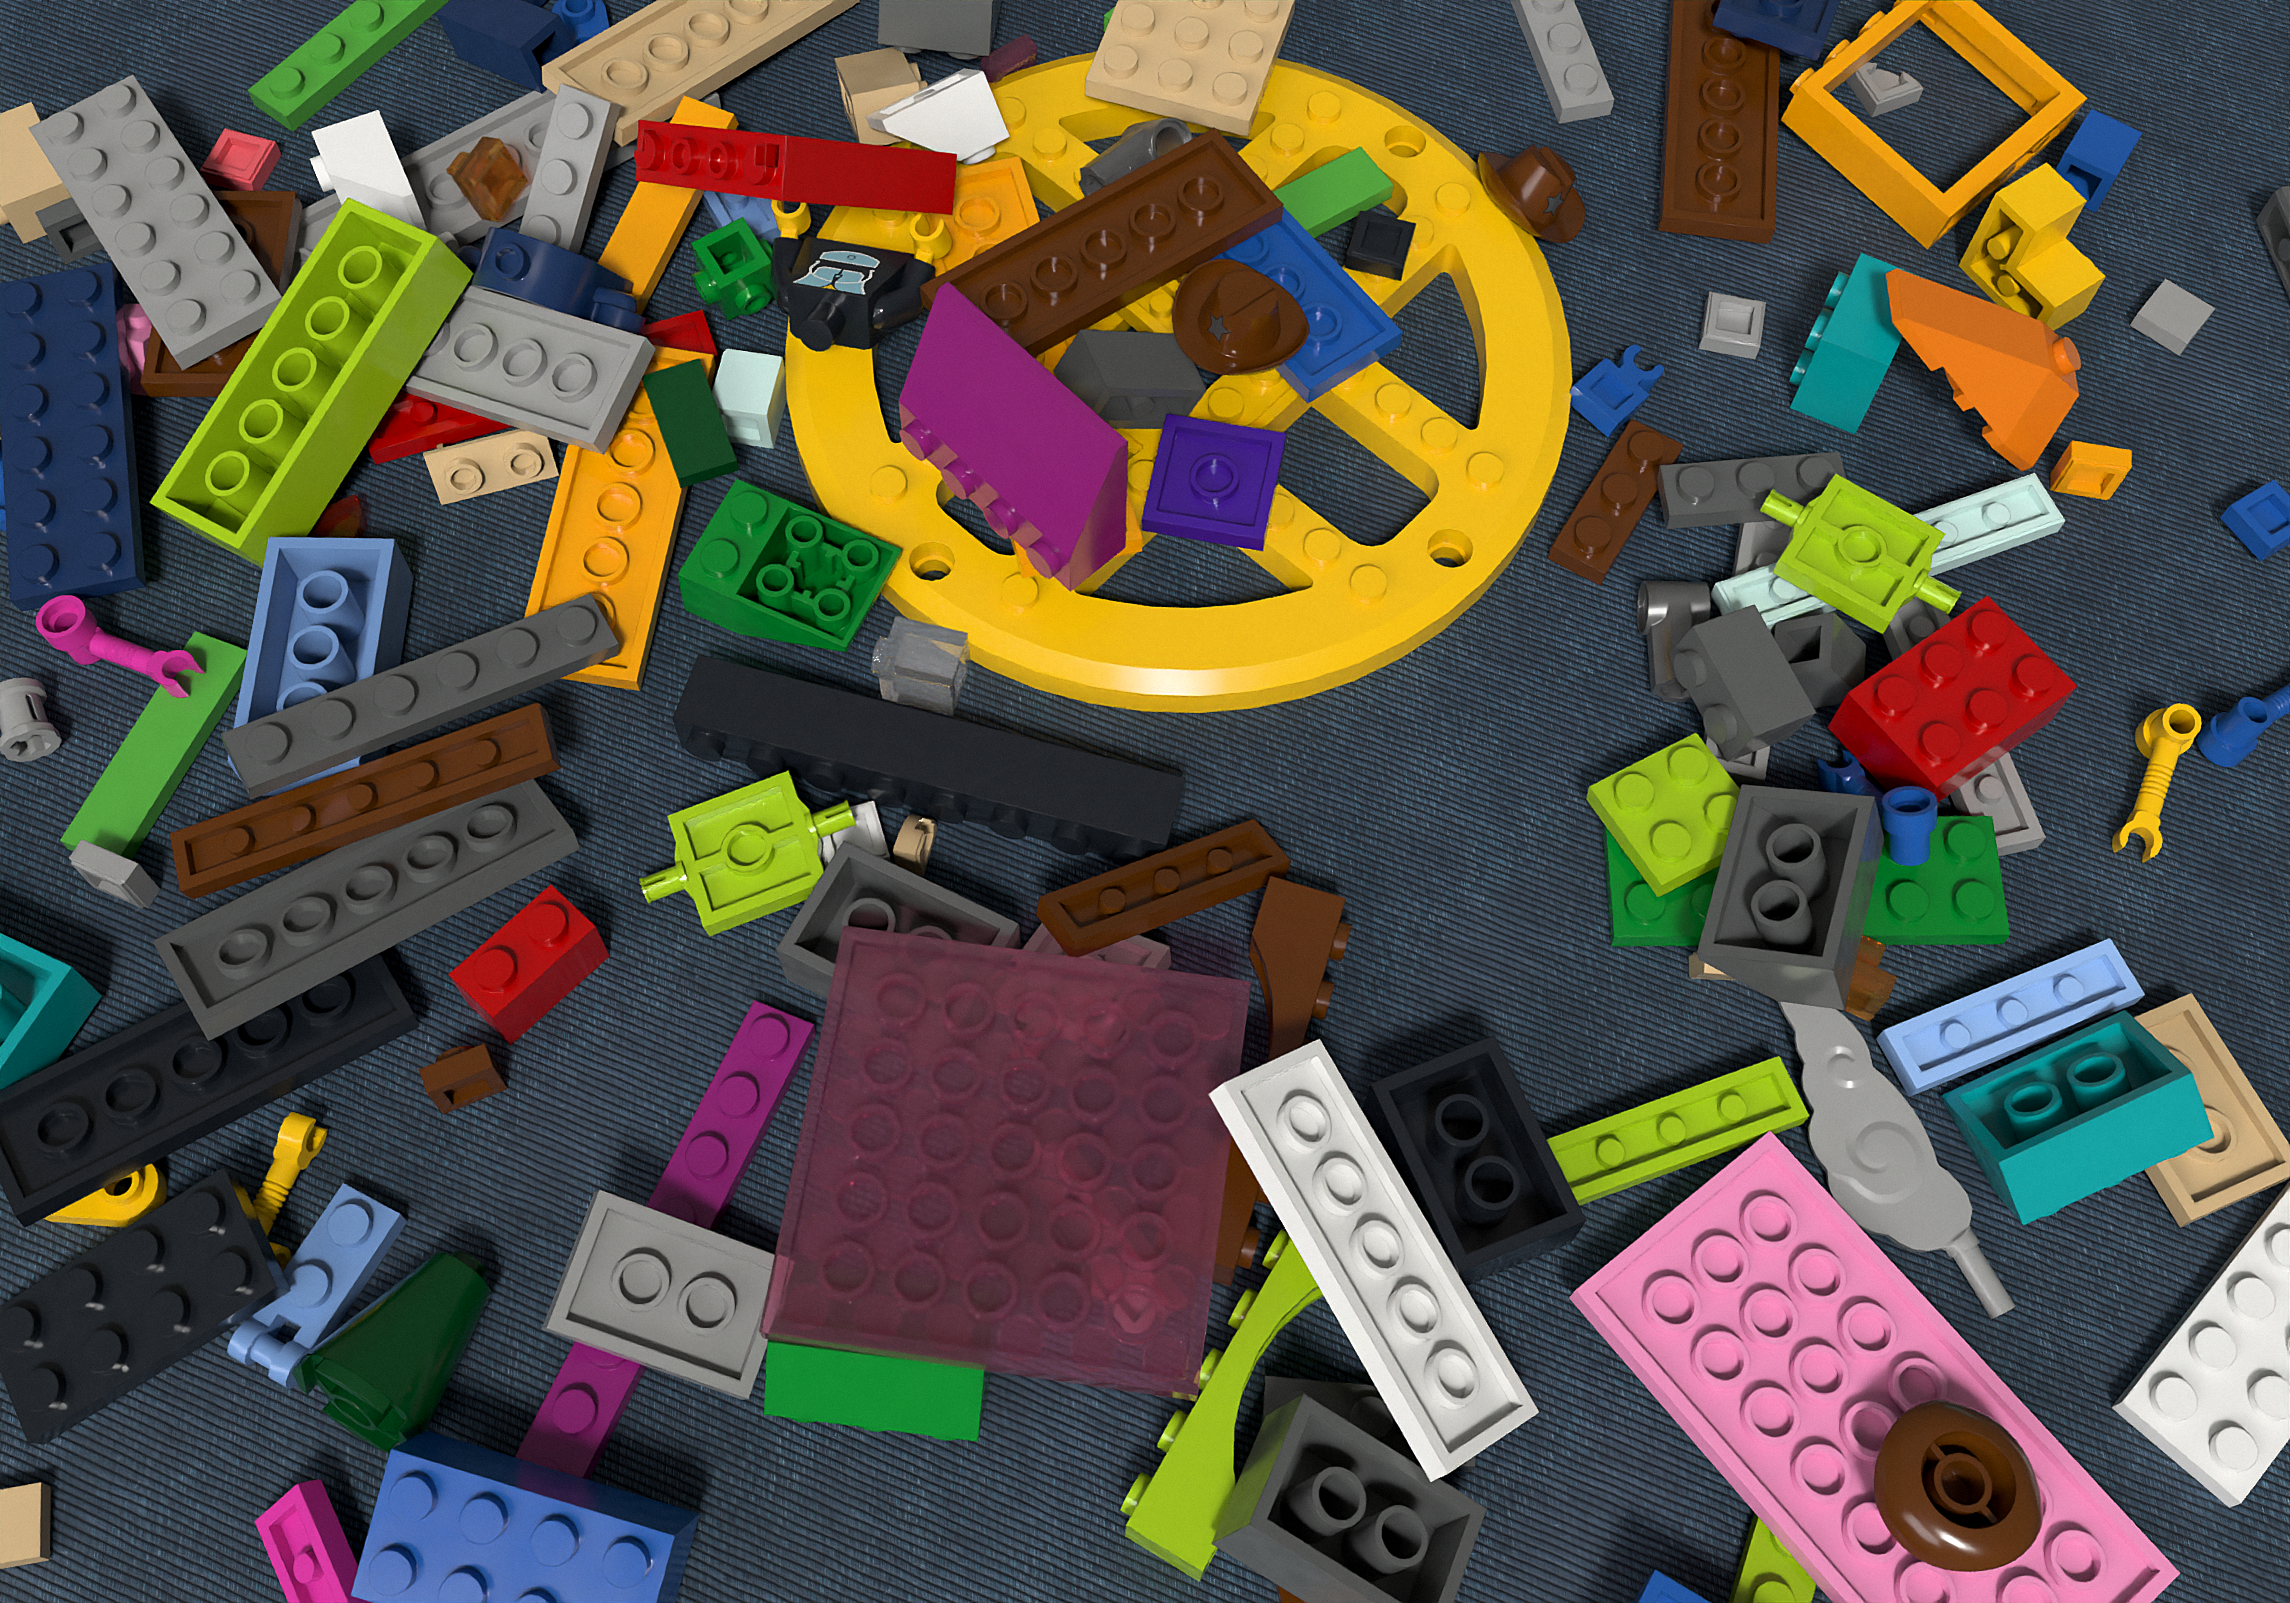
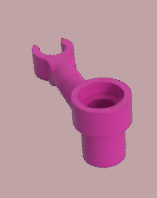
(74, 629)

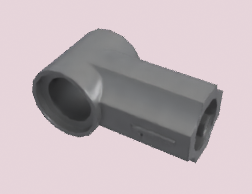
(1133, 151)
(1665, 615)

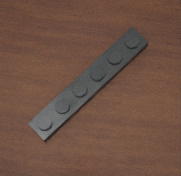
(418, 695)

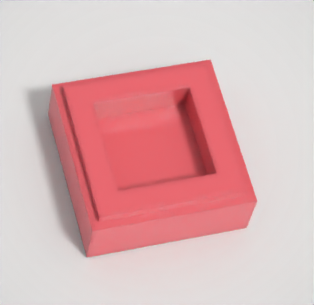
(240, 161)

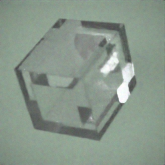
(922, 665)

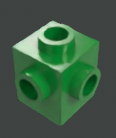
(733, 270)

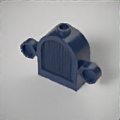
(552, 279)

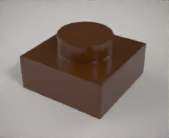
(462, 1077)

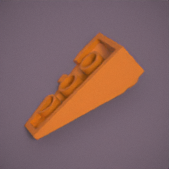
(1994, 360)

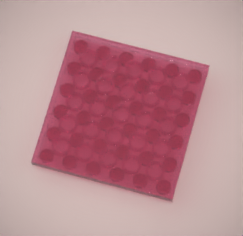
(1011, 1164)

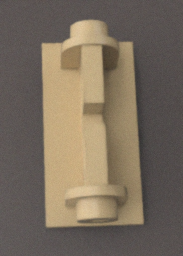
(490, 464)

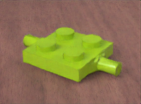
(1859, 553)
(747, 852)

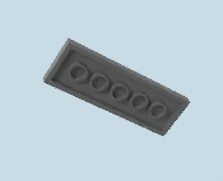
(358, 903)

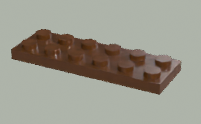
(1718, 129)
(1116, 244)

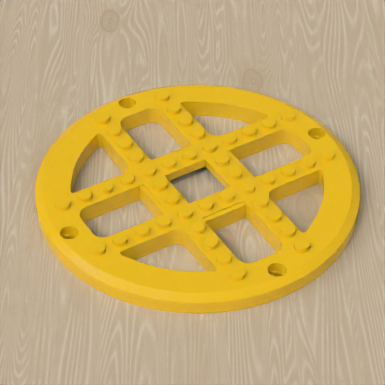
(1349, 600)

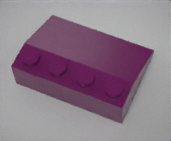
(1015, 442)

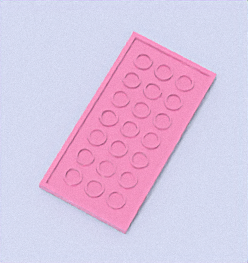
(1794, 1356)

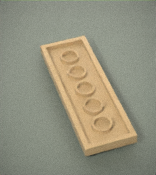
(682, 51)

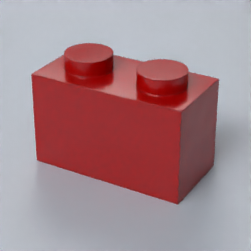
(530, 964)

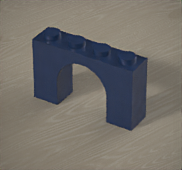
(506, 37)

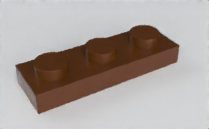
(1614, 502)

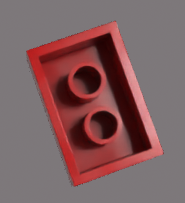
(1952, 703)

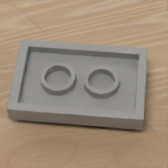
(664, 1295)

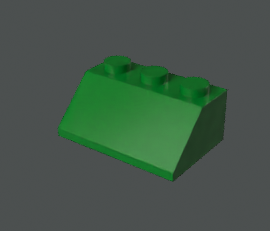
(874, 1391)

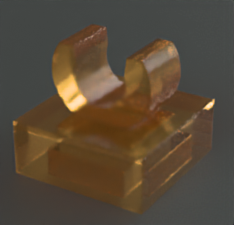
(488, 178)
(1869, 984)

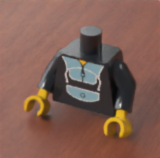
(846, 289)

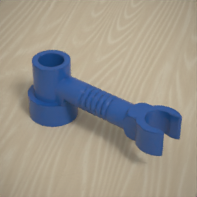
(2234, 734)
(1904, 812)

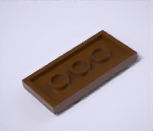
(270, 229)

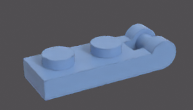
(323, 1283)

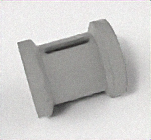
(25, 721)

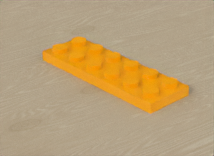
(617, 532)

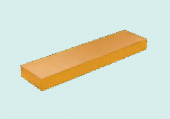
(658, 215)

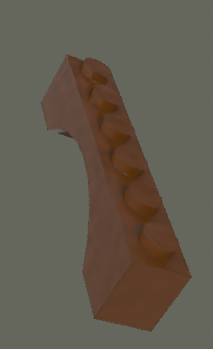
(1289, 955)

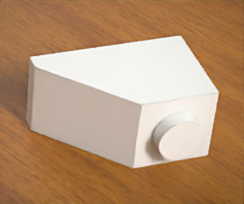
(947, 117)
(364, 166)

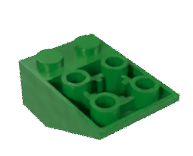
(784, 571)

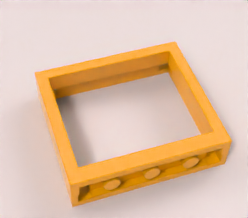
(1879, 169)

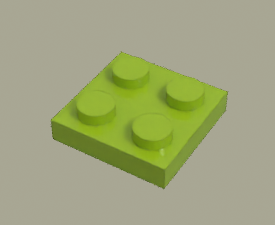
(1669, 812)

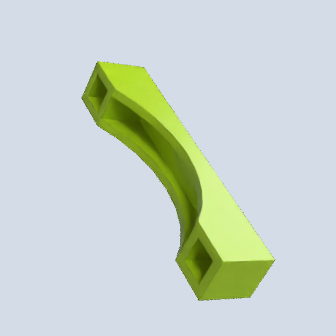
(1187, 1497)

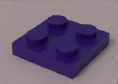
(1214, 482)

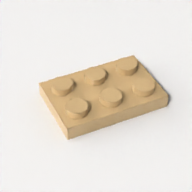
(2247, 1143)

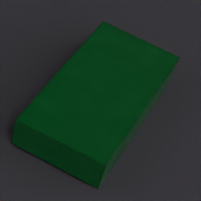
(690, 423)

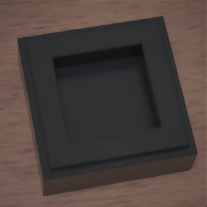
(1380, 245)

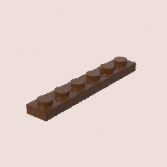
(364, 801)

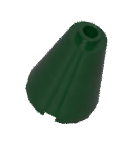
(400, 1351)

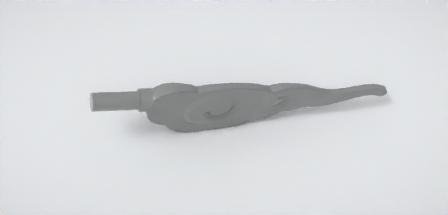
(1879, 1152)

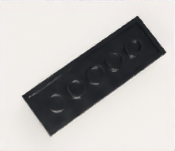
(169, 1085)

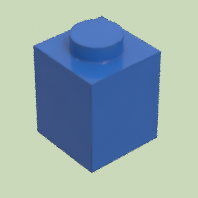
(2097, 156)

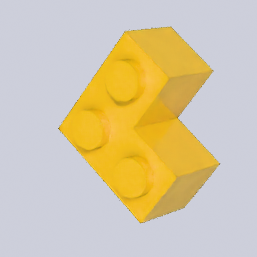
(2024, 253)

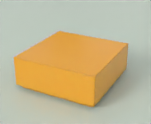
(2090, 470)

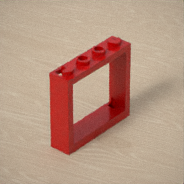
(795, 168)

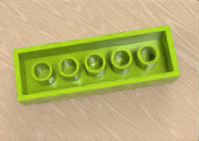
(314, 383)

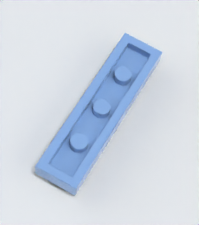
(2009, 1017)

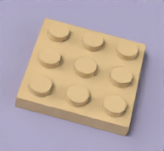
(1191, 58)

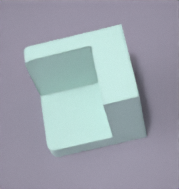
(751, 396)

